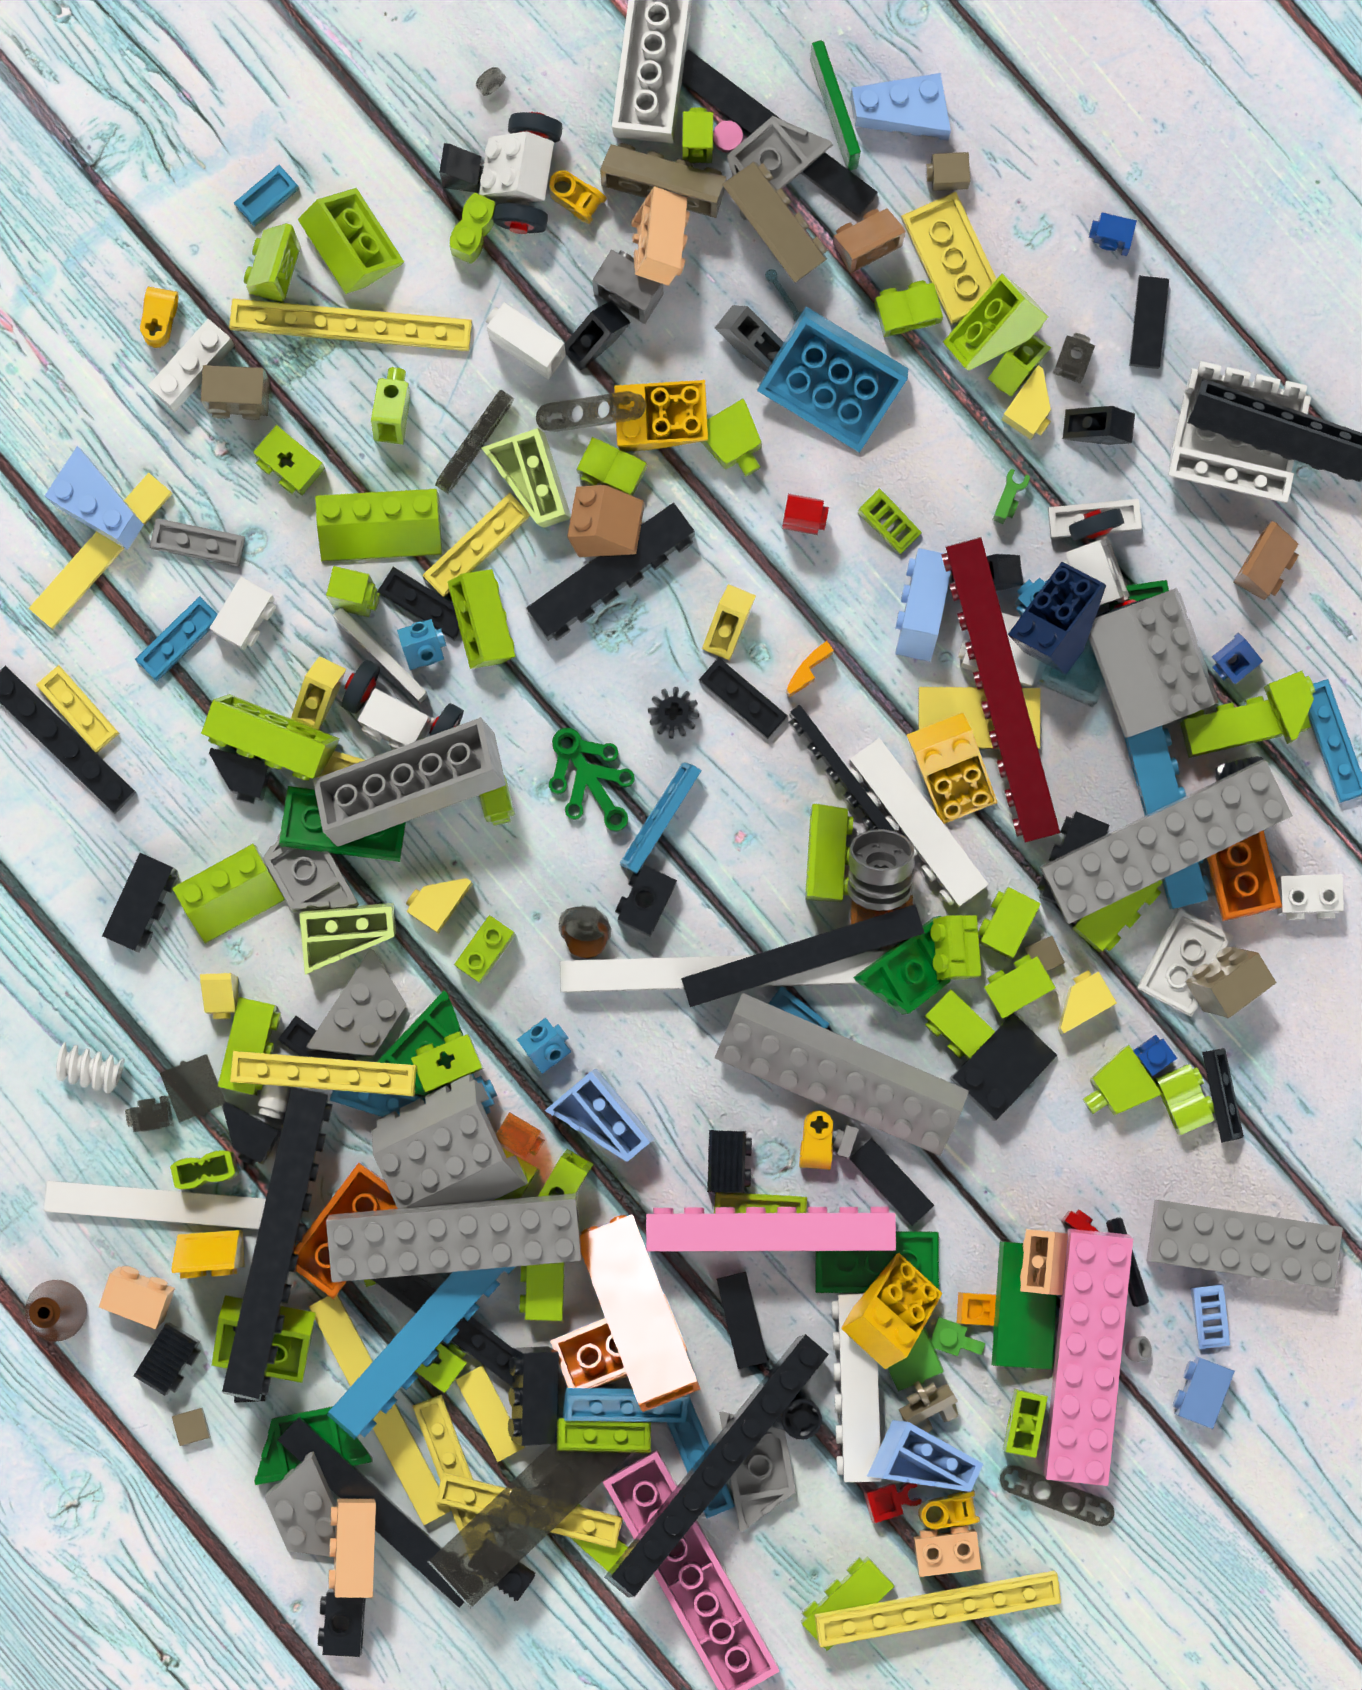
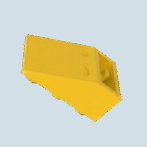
(672, 416)
(952, 768)
(213, 1251)
(892, 1312)

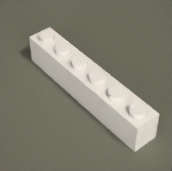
(917, 821)
(857, 1399)

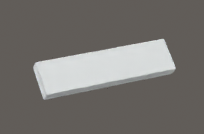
(380, 655)

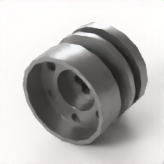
(880, 869)

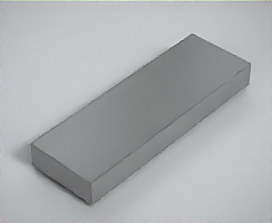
(197, 542)

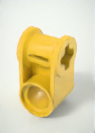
(577, 196)
(158, 310)
(816, 1147)
(951, 1510)

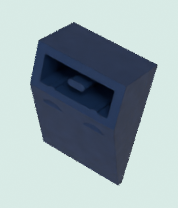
(1060, 618)

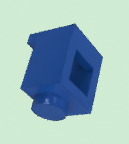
(1113, 232)
(1246, 659)
(1155, 1055)

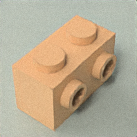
(1043, 1262)
(137, 1296)
(946, 1551)

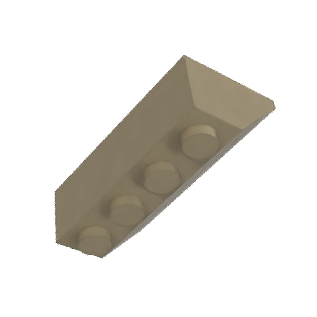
(640, 172)
(775, 221)

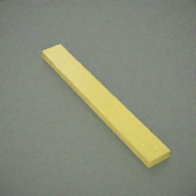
(350, 324)
(390, 1427)
(937, 1608)

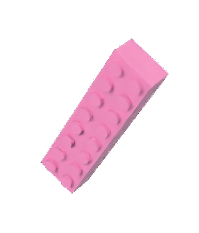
(771, 1231)
(1088, 1357)
(695, 1582)

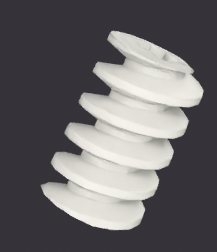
(88, 1069)

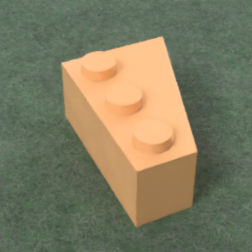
(660, 236)
(352, 1548)

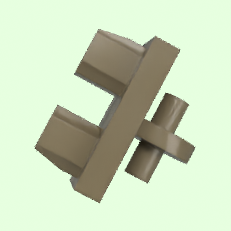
(928, 1402)

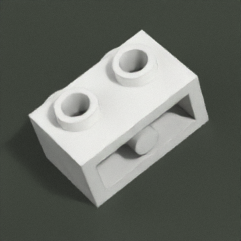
(243, 614)
(1310, 895)

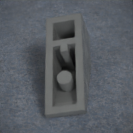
(750, 335)

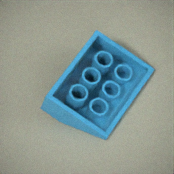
(833, 379)

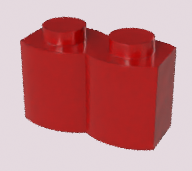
(805, 514)

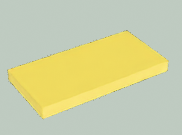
(950, 254)
(945, 702)

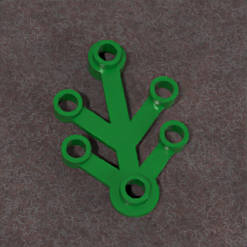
(587, 775)

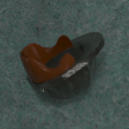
(584, 930)

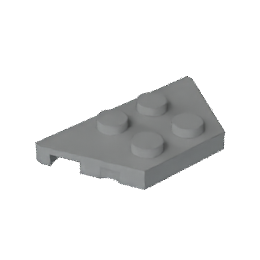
(782, 149)
(308, 879)
(361, 1012)
(763, 1477)
(303, 1508)

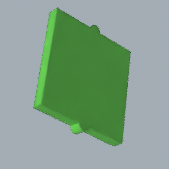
(918, 1366)

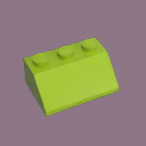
(350, 239)
(827, 853)
(228, 893)
(292, 1342)

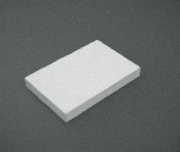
(1183, 948)

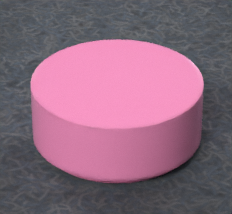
(727, 136)

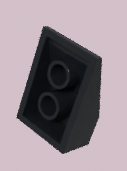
(1003, 1067)

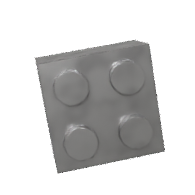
(629, 292)

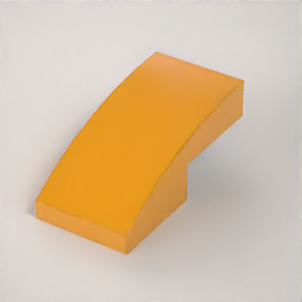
(803, 675)
(976, 1309)

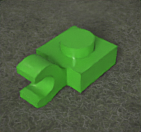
(1007, 504)
(951, 1338)

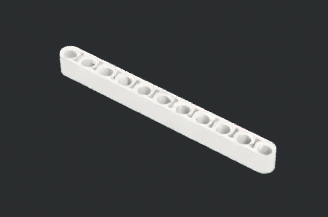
(667, 973)

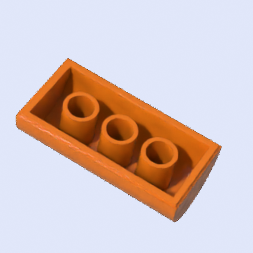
(1244, 879)
(359, 1193)
(591, 1356)

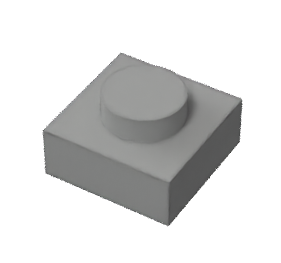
(845, 1140)

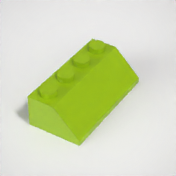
(378, 524)
(268, 736)

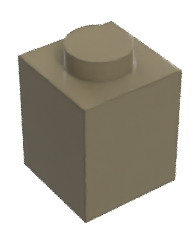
(949, 171)

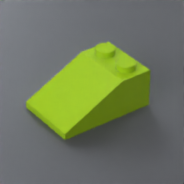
(273, 263)
(995, 324)

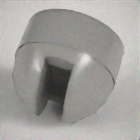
(1138, 1349)

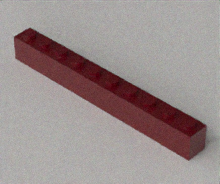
(1002, 689)

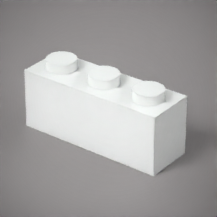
(184, 370)

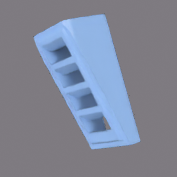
(1196, 1294)

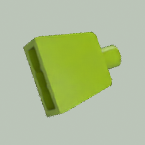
(391, 407)
(734, 438)
(1121, 1084)
(567, 1174)

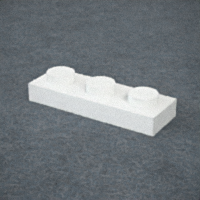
(1063, 516)

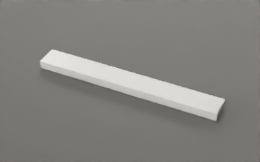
(153, 1204)

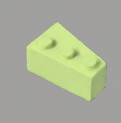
(532, 475)
(340, 932)

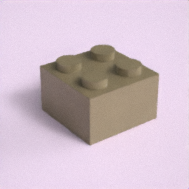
(235, 391)
(1230, 981)

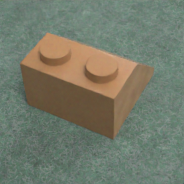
(869, 239)
(604, 522)
(1267, 561)

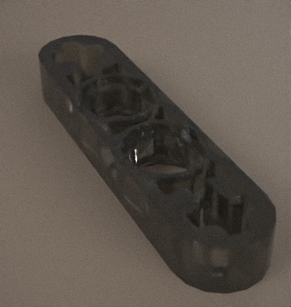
(590, 411)
(474, 441)
(1057, 1491)

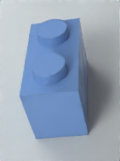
(1203, 1392)

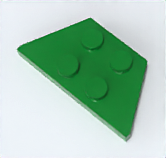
(905, 973)
(430, 1027)
(278, 1461)

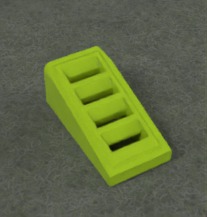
(873, 521)

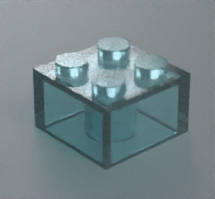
(1081, 682)

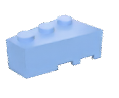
(903, 105)
(91, 499)
(924, 605)
(602, 1116)
(922, 1459)

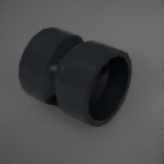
(801, 1418)

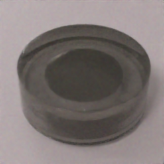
(490, 81)

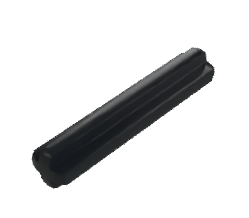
(1136, 1286)

